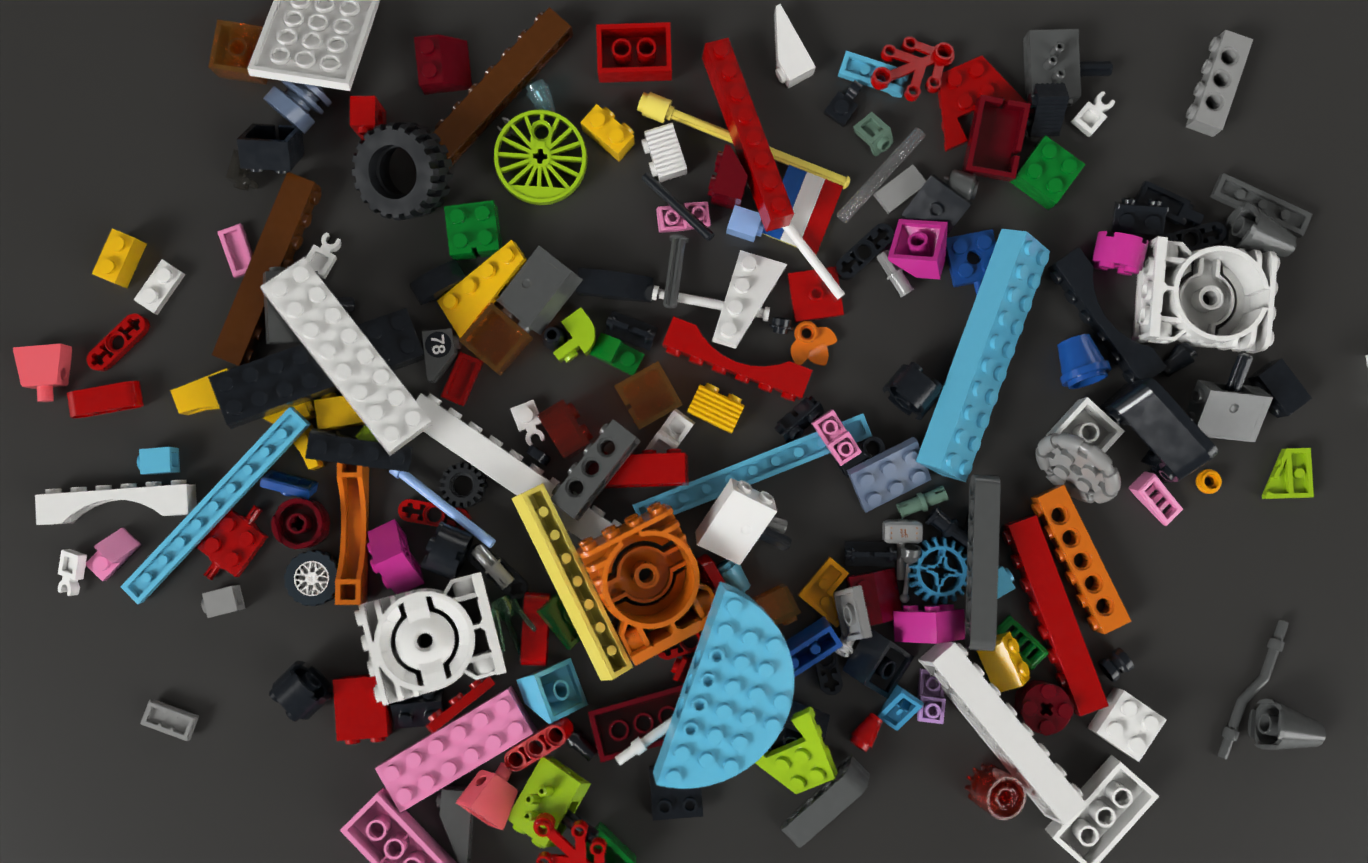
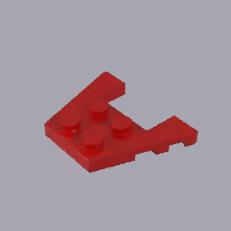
(962, 88)

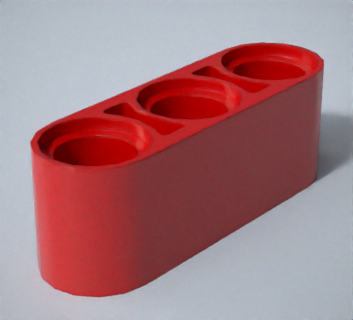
(105, 399)
(534, 643)
(531, 751)

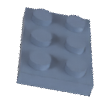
(888, 475)

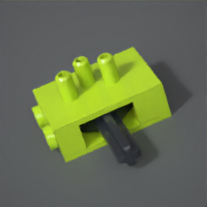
(551, 790)

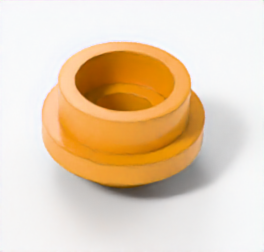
(1215, 484)

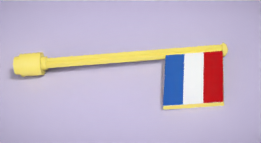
(810, 188)

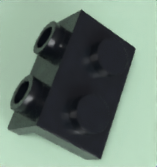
(416, 710)

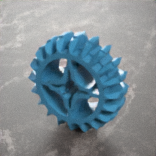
(937, 582)

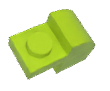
(582, 334)

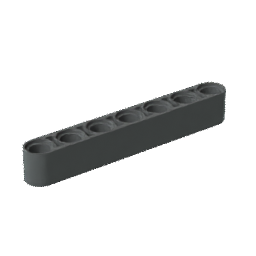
(982, 562)

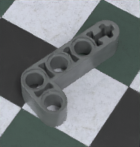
(827, 802)

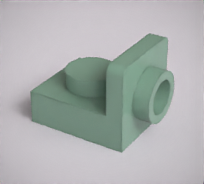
(874, 133)

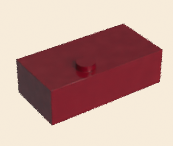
(621, 723)

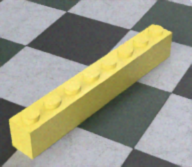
(572, 583)

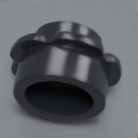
(781, 325)

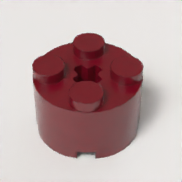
(293, 511)
(1057, 707)

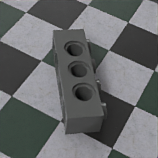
(608, 466)

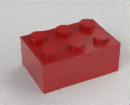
(634, 52)

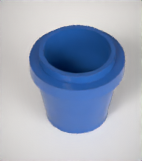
(1081, 362)

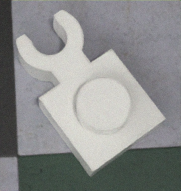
(1091, 115)
(321, 257)
(527, 419)
(72, 568)

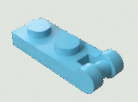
(861, 69)

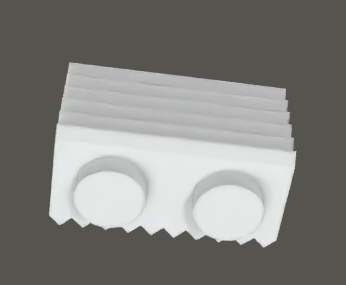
(664, 152)

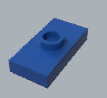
(288, 484)

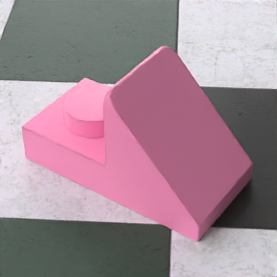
(112, 553)

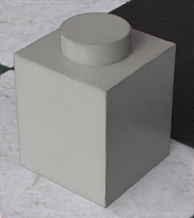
(222, 601)

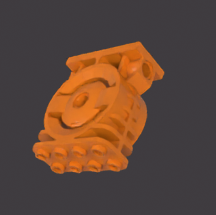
(667, 614)

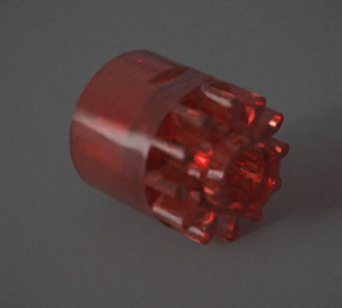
(996, 792)

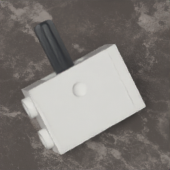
(738, 521)

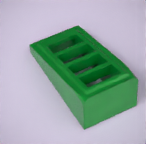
(1041, 652)

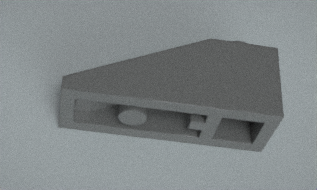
(456, 821)

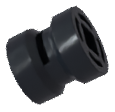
(1116, 664)

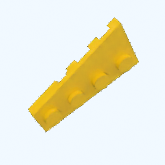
(481, 287)

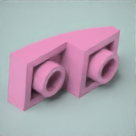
(671, 221)
(836, 437)

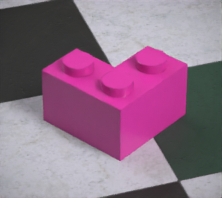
(393, 558)
(929, 625)

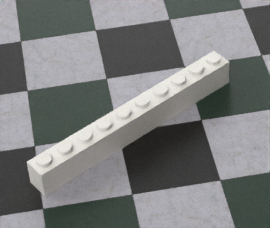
(500, 464)

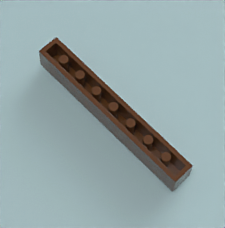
(502, 83)
(274, 249)

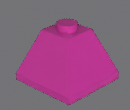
(920, 247)

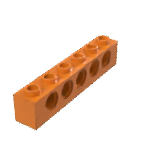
(1114, 613)

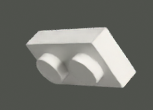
(159, 287)

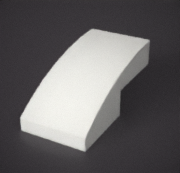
(671, 432)

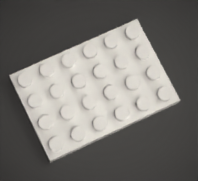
(313, 41)

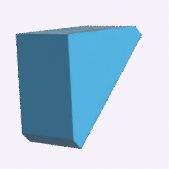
(899, 708)

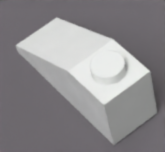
(792, 58)

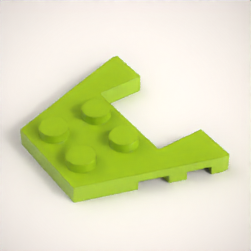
(804, 761)

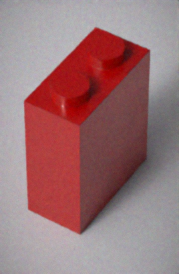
(358, 712)

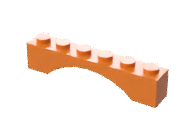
(352, 570)

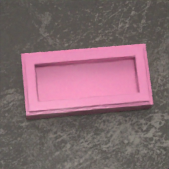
(236, 249)

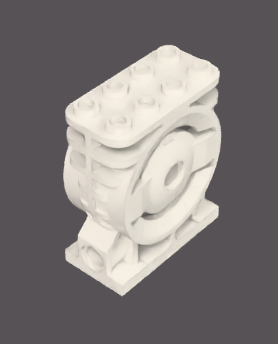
(1179, 313)
(381, 615)

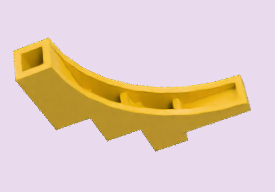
(199, 397)

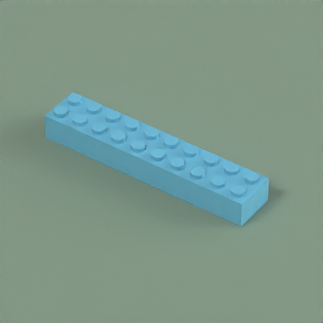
(983, 355)

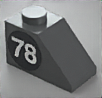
(439, 351)

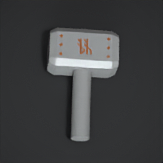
(902, 532)

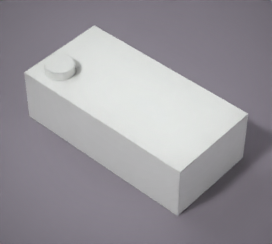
(1113, 806)

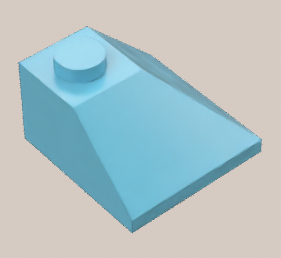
(553, 691)

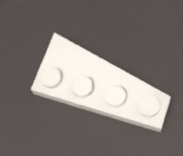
(748, 289)

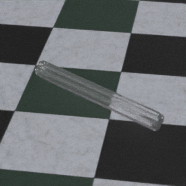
(881, 175)

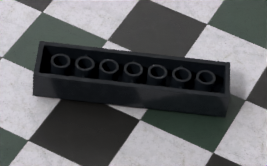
(296, 377)

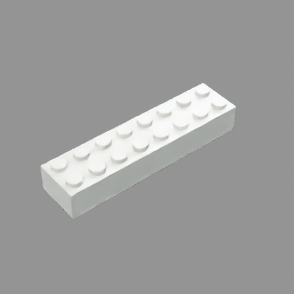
(346, 356)
(1003, 732)

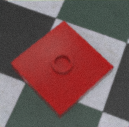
(812, 297)

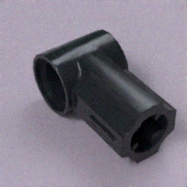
(862, 456)

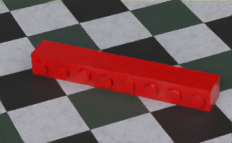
(747, 135)
(1054, 614)

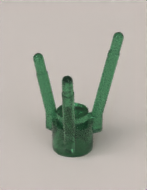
(504, 608)

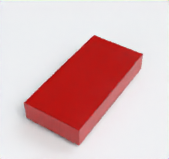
(462, 379)

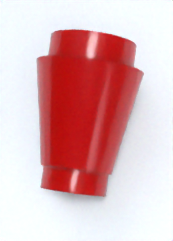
(866, 733)

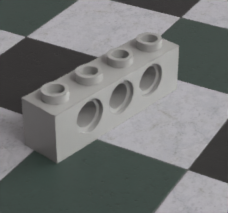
(1235, 50)

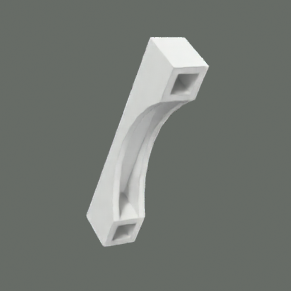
(67, 507)

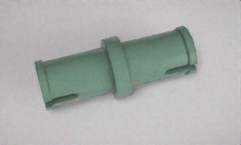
(922, 501)

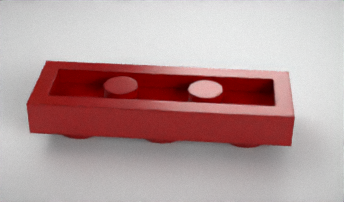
(459, 703)

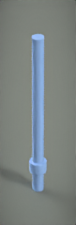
(445, 507)

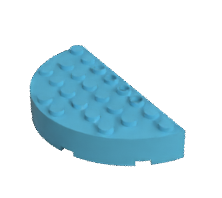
(730, 698)

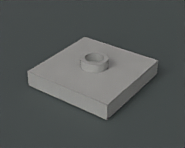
(852, 614)

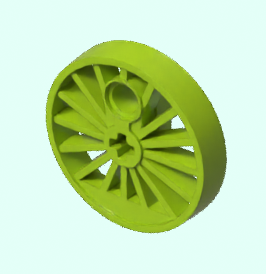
(537, 194)

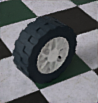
(311, 577)

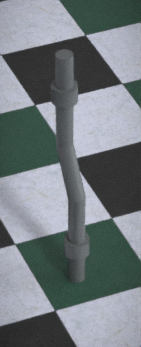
(1231, 732)

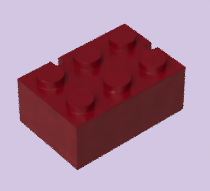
(996, 136)

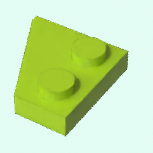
(1291, 475)

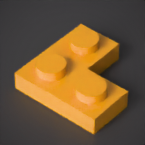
(821, 587)

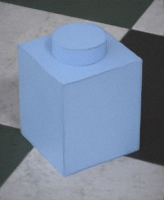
(745, 224)

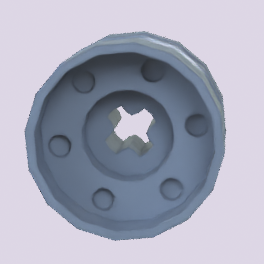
(297, 102)

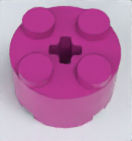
(1121, 252)

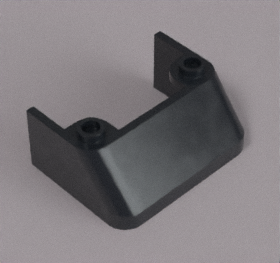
(1162, 427)

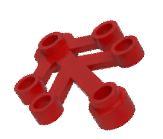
(914, 64)
(573, 854)

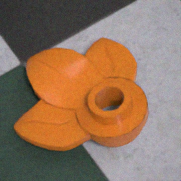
(815, 346)

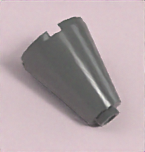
(1255, 230)
(1281, 727)

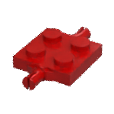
(233, 543)

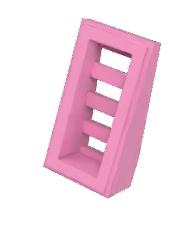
(1146, 485)

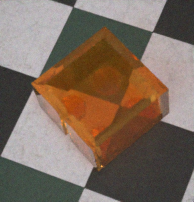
(496, 339)
(648, 395)

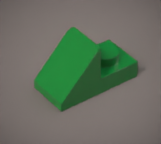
(617, 354)

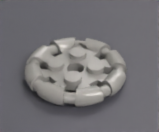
(1078, 466)

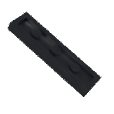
(357, 453)

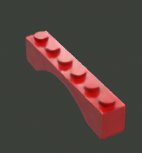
(784, 378)

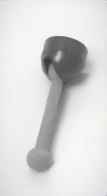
(910, 555)

